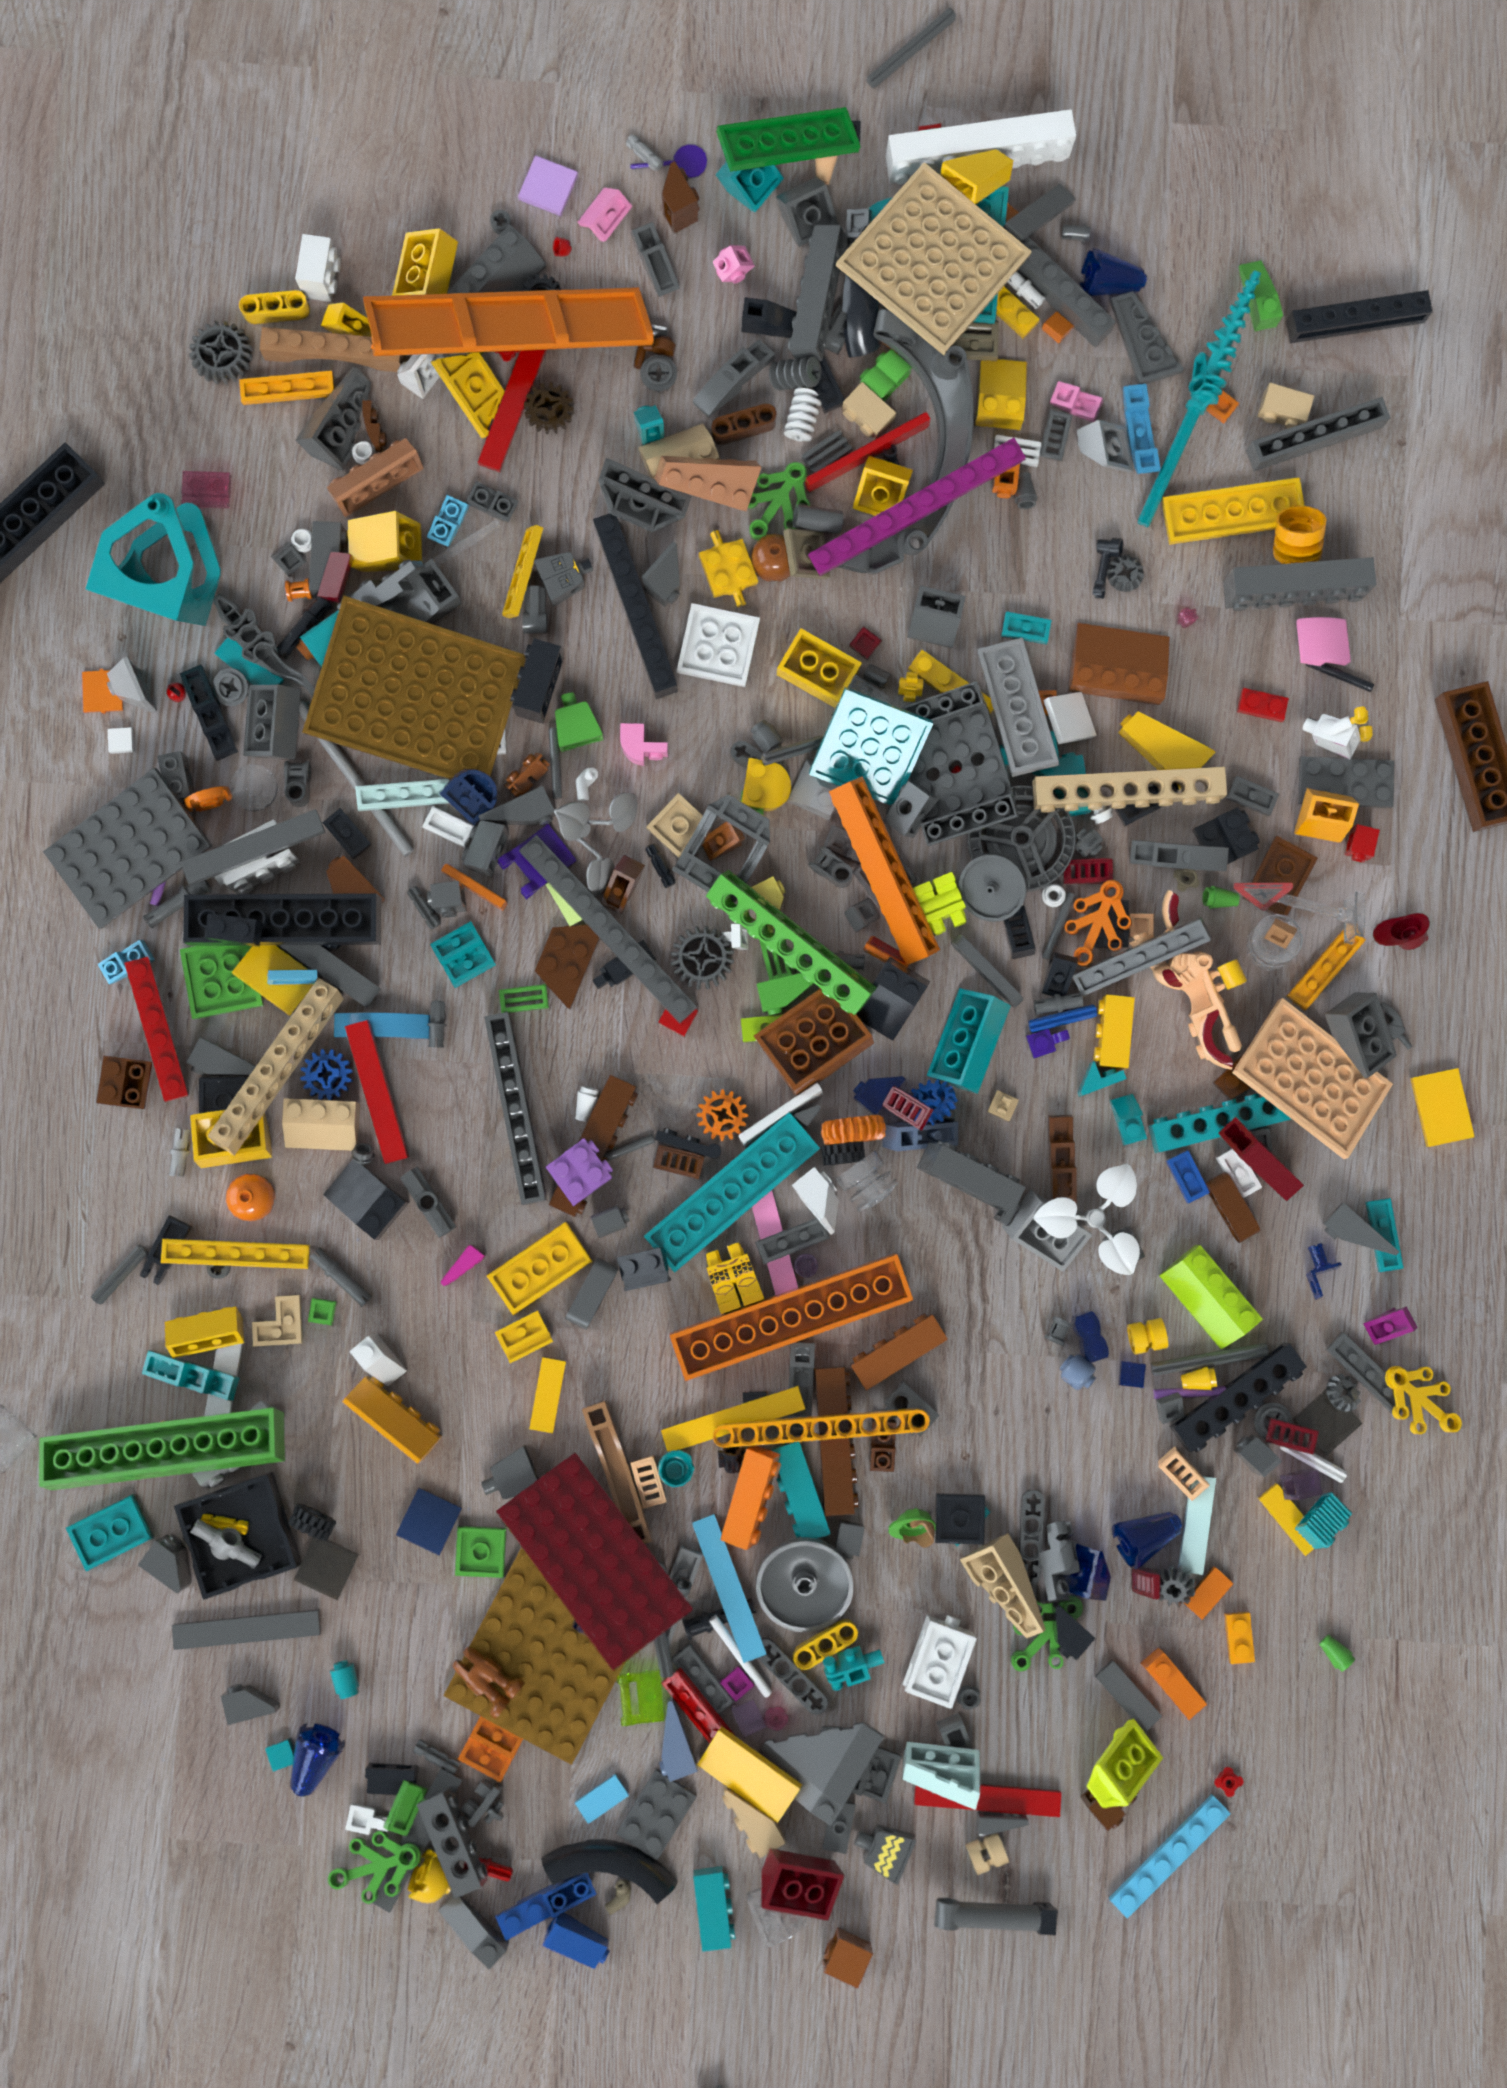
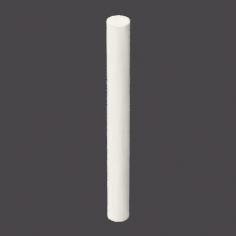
(748, 1666)

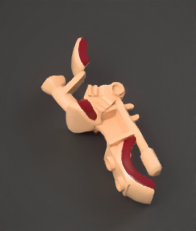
(1192, 975)

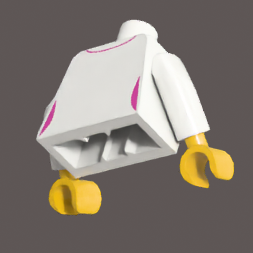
(1340, 734)

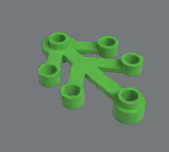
(779, 496)
(1043, 1637)
(379, 1866)

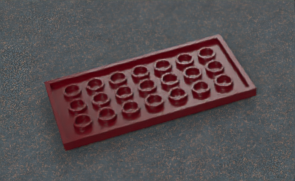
(594, 1561)

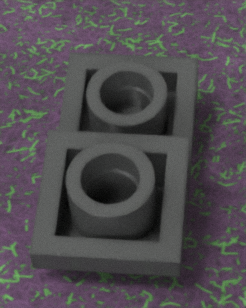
(491, 502)

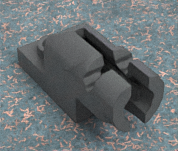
(1059, 1560)

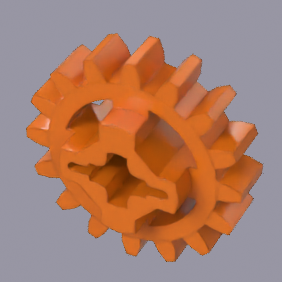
(716, 1129)

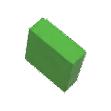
(322, 1311)

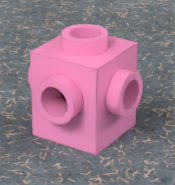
(733, 263)

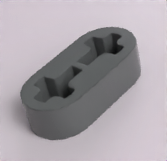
(750, 751)

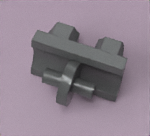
(475, 1811)

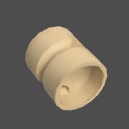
(995, 1849)

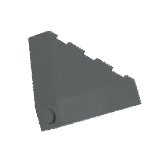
(825, 1765)

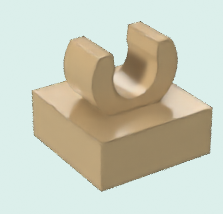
(1002, 1106)

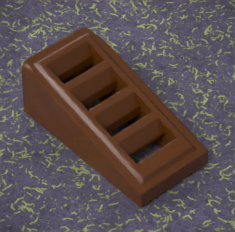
(698, 1165)

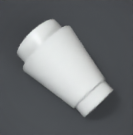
(586, 1101)

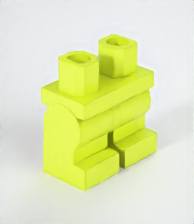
(942, 905)

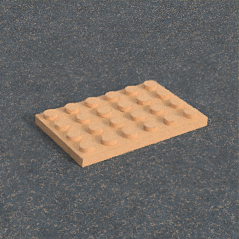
(1311, 1079)

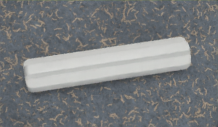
(1318, 1463)

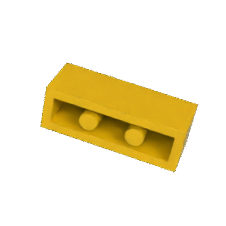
(1114, 1032)
(204, 1332)

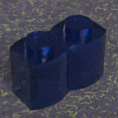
(1091, 1342)

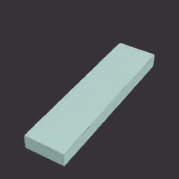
(400, 794)
(1197, 1529)

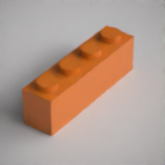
(750, 1497)

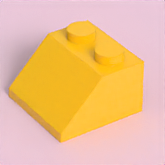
(881, 486)

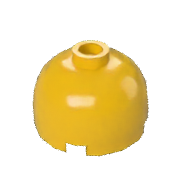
(429, 1880)

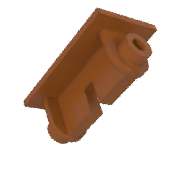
(531, 767)

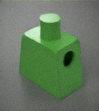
(576, 724)

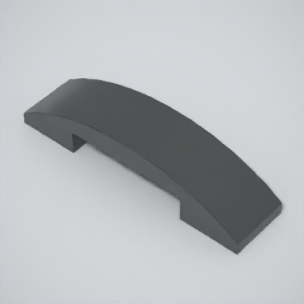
(801, 1375)

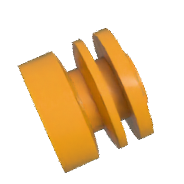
(1299, 535)

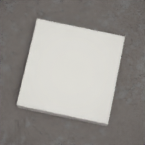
(1069, 717)

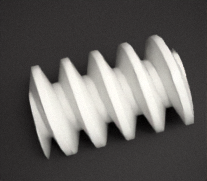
(801, 413)

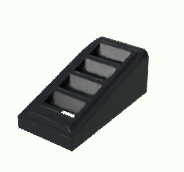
(1023, 951)

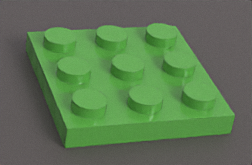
(211, 984)

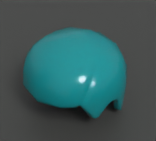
(676, 1468)

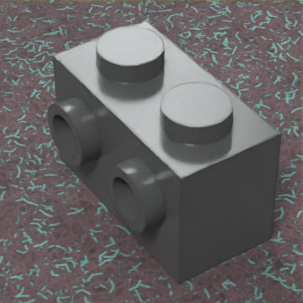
(447, 898)

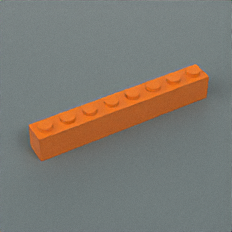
(884, 870)

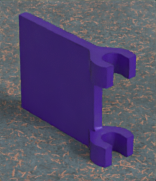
(553, 842)

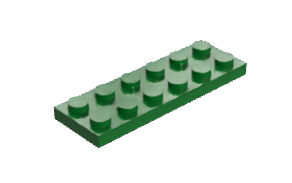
(788, 139)

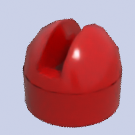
(561, 247)
(172, 696)

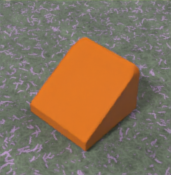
(1057, 327)

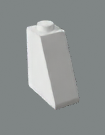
(378, 1359)

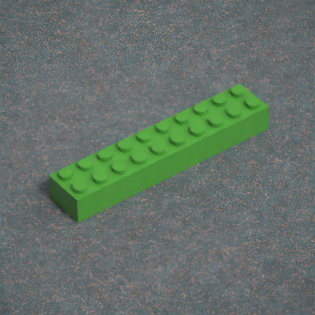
(162, 1449)

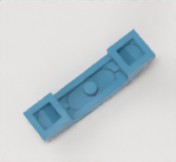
(1139, 429)
(386, 1024)

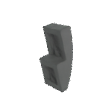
(856, 221)
(840, 844)

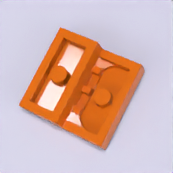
(490, 1749)

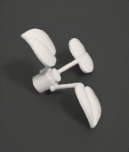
(1115, 1185)

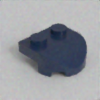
(470, 793)

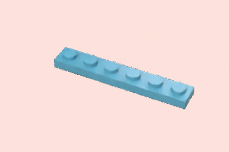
(1169, 1856)

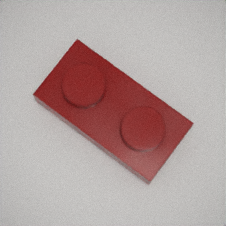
(1262, 705)

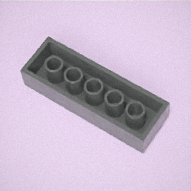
(1299, 583)

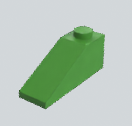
(1266, 306)
(781, 992)

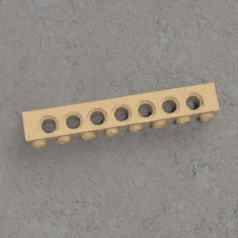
(1212, 778)
(276, 1066)

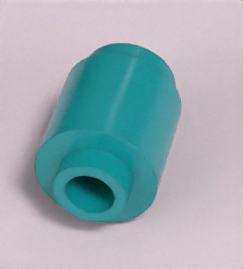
(344, 1679)

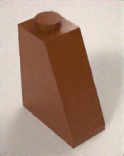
(347, 879)

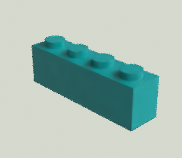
(801, 1492)

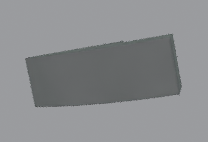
(654, 259)

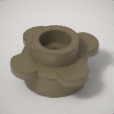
(1182, 883)

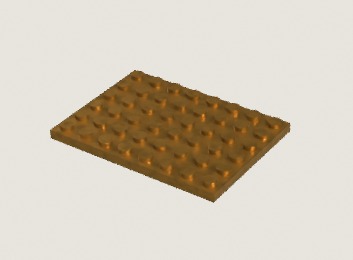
(412, 691)
(562, 1670)

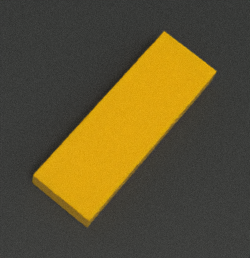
(547, 1395)
(1286, 1515)

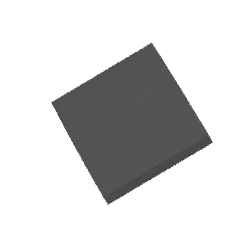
(883, 1773)

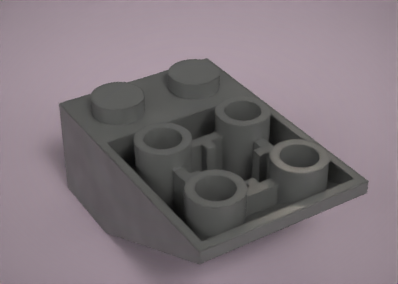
(430, 598)

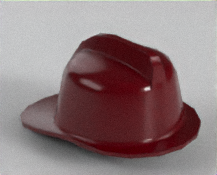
(1405, 931)

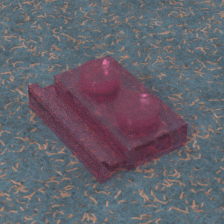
(206, 488)

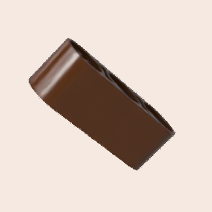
(752, 416)
(1232, 1207)

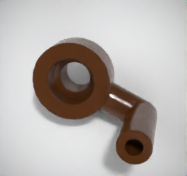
(660, 346)

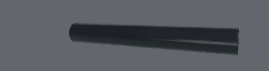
(1343, 676)

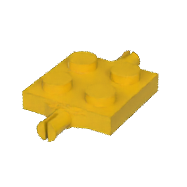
(728, 568)

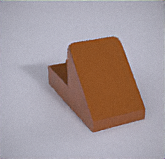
(723, 840)

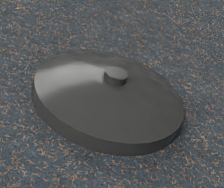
(804, 1584)

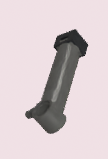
(955, 1914)

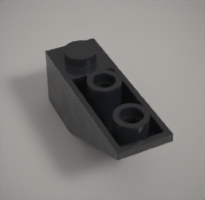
(767, 318)

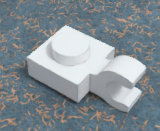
(363, 1819)

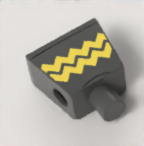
(886, 1851)

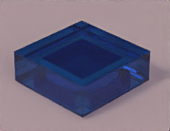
(1132, 1374)

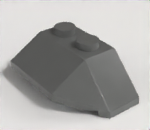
(640, 497)

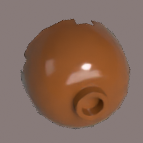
(770, 558)

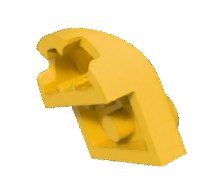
(765, 785)

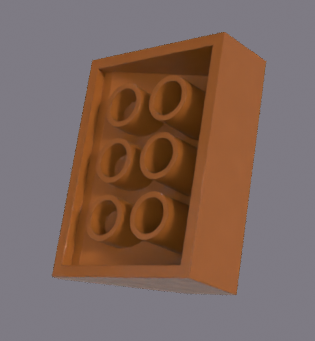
(1119, 664)
(813, 1041)

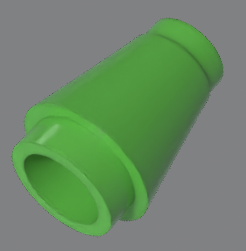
(1219, 898)
(1337, 1653)

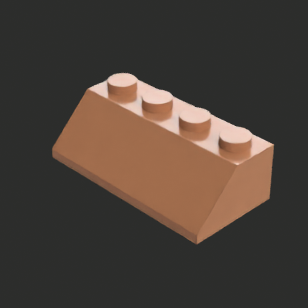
(375, 477)

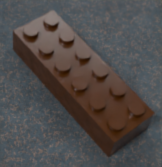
(1476, 752)

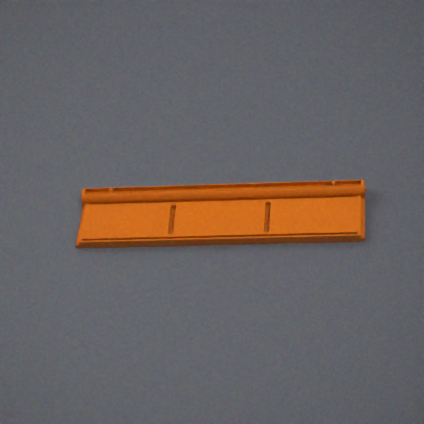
(507, 321)

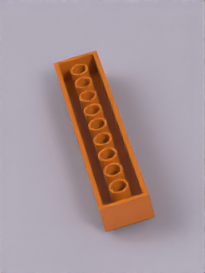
(790, 1316)

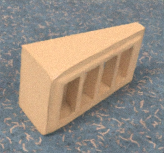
(650, 1460)
(1182, 1460)

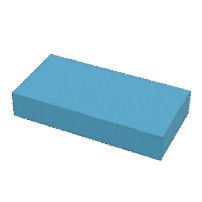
(282, 977)
(601, 1798)

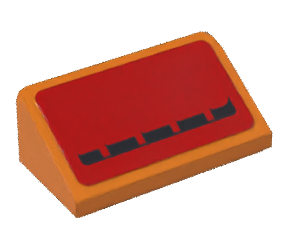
(882, 950)

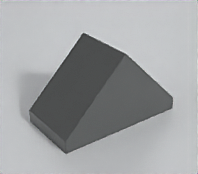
(954, 1732)

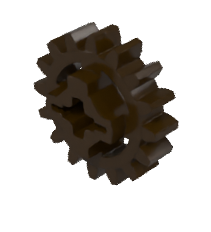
(539, 411)

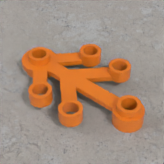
(1099, 918)

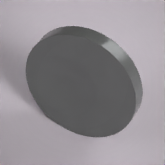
(993, 887)

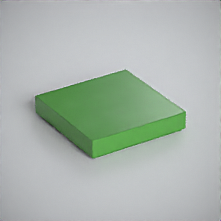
(480, 1551)

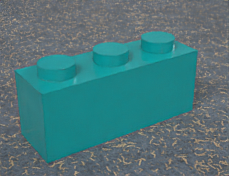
(713, 1908)

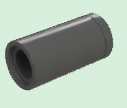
(817, 519)

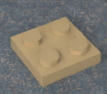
(675, 824)

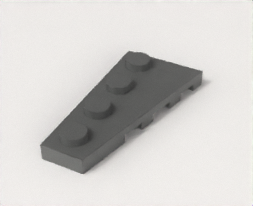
(1144, 345)

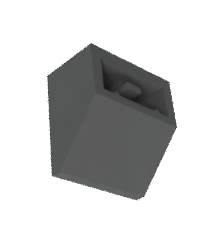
(936, 616)

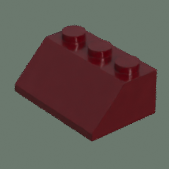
(800, 1884)

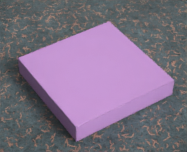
(548, 185)

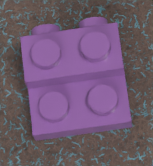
(580, 1171)

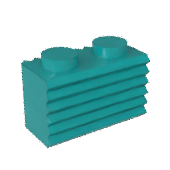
(1324, 1521)

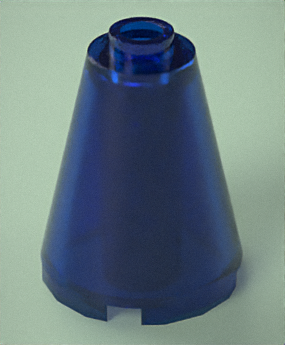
(1110, 275)
(1145, 1536)
(313, 1757)

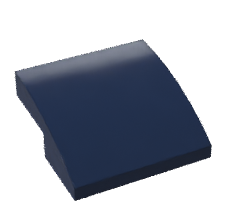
(428, 1521)

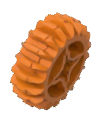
(853, 1129)

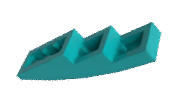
(190, 1375)

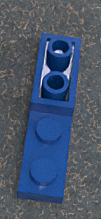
(545, 1904)

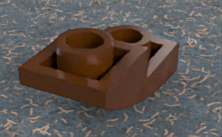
(372, 426)
(883, 1450)

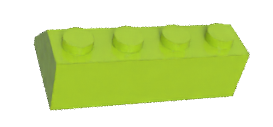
(1210, 1297)

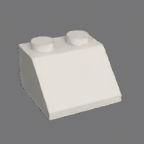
(819, 1196)

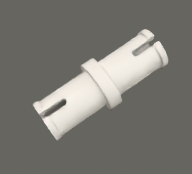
(1026, 290)

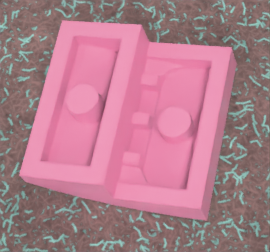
(1323, 641)

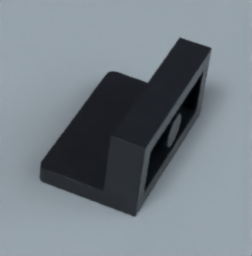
(388, 1778)

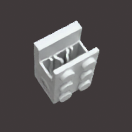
(259, 871)
(939, 1660)

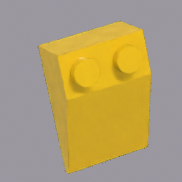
(1001, 394)

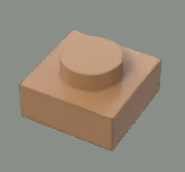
(1280, 933)

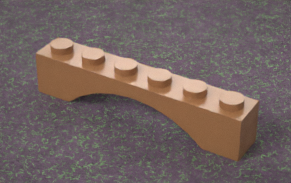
(294, 345)
(616, 1467)

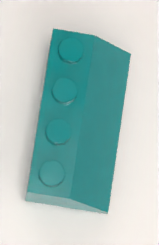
(969, 1040)

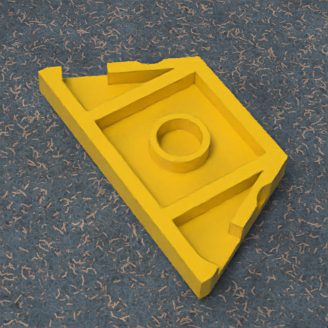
(472, 387)

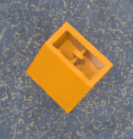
(1326, 815)

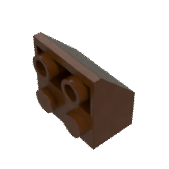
(679, 200)
(124, 1082)

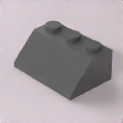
(272, 721)

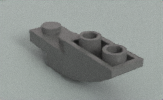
(732, 376)
(390, 587)
(1179, 855)

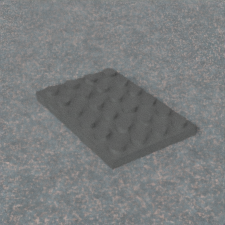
(127, 848)

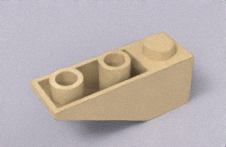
(760, 1829)

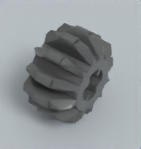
(1176, 1585)

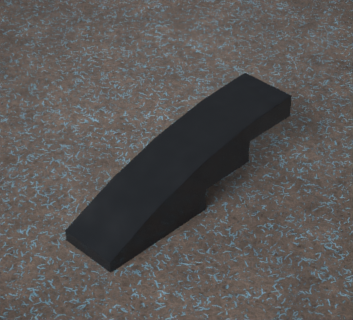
(208, 712)

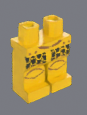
(729, 1272)

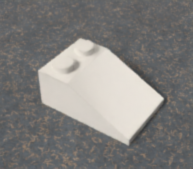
(419, 373)

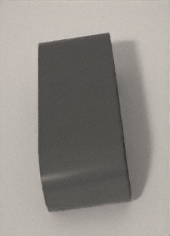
(592, 1293)

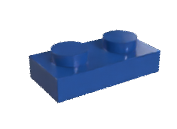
(1187, 1176)

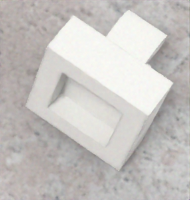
(737, 936)

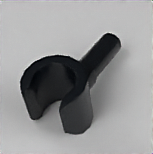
(892, 458)

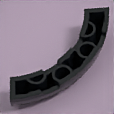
(861, 319)
(610, 1858)

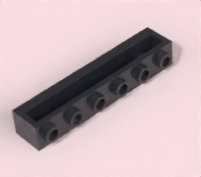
(1359, 316)

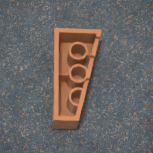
(716, 480)

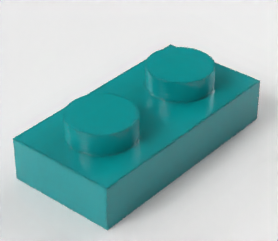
(1026, 627)

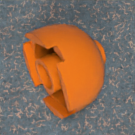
(250, 1197)

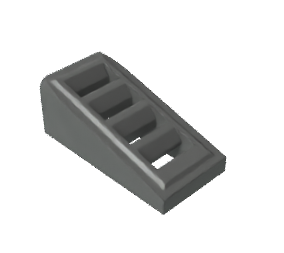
(1060, 416)
(997, 1822)

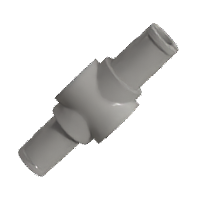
(226, 1543)

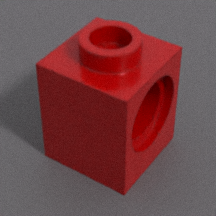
(1362, 843)

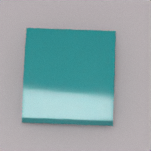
(463, 954)

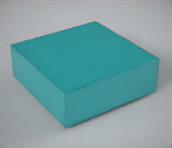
(280, 1754)

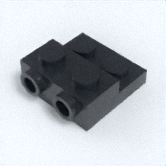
(1229, 831)

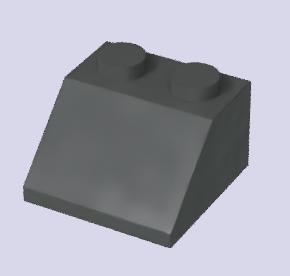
(805, 207)
(485, 847)
(168, 1563)

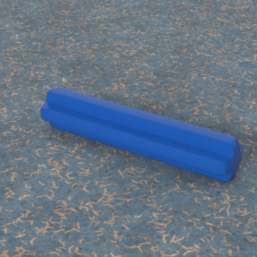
(1062, 1018)

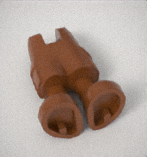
(481, 1676)

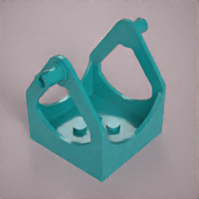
(132, 583)

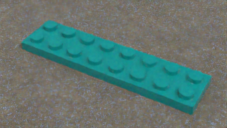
(732, 1191)

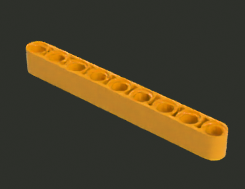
(832, 1432)

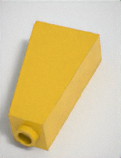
(1163, 745)

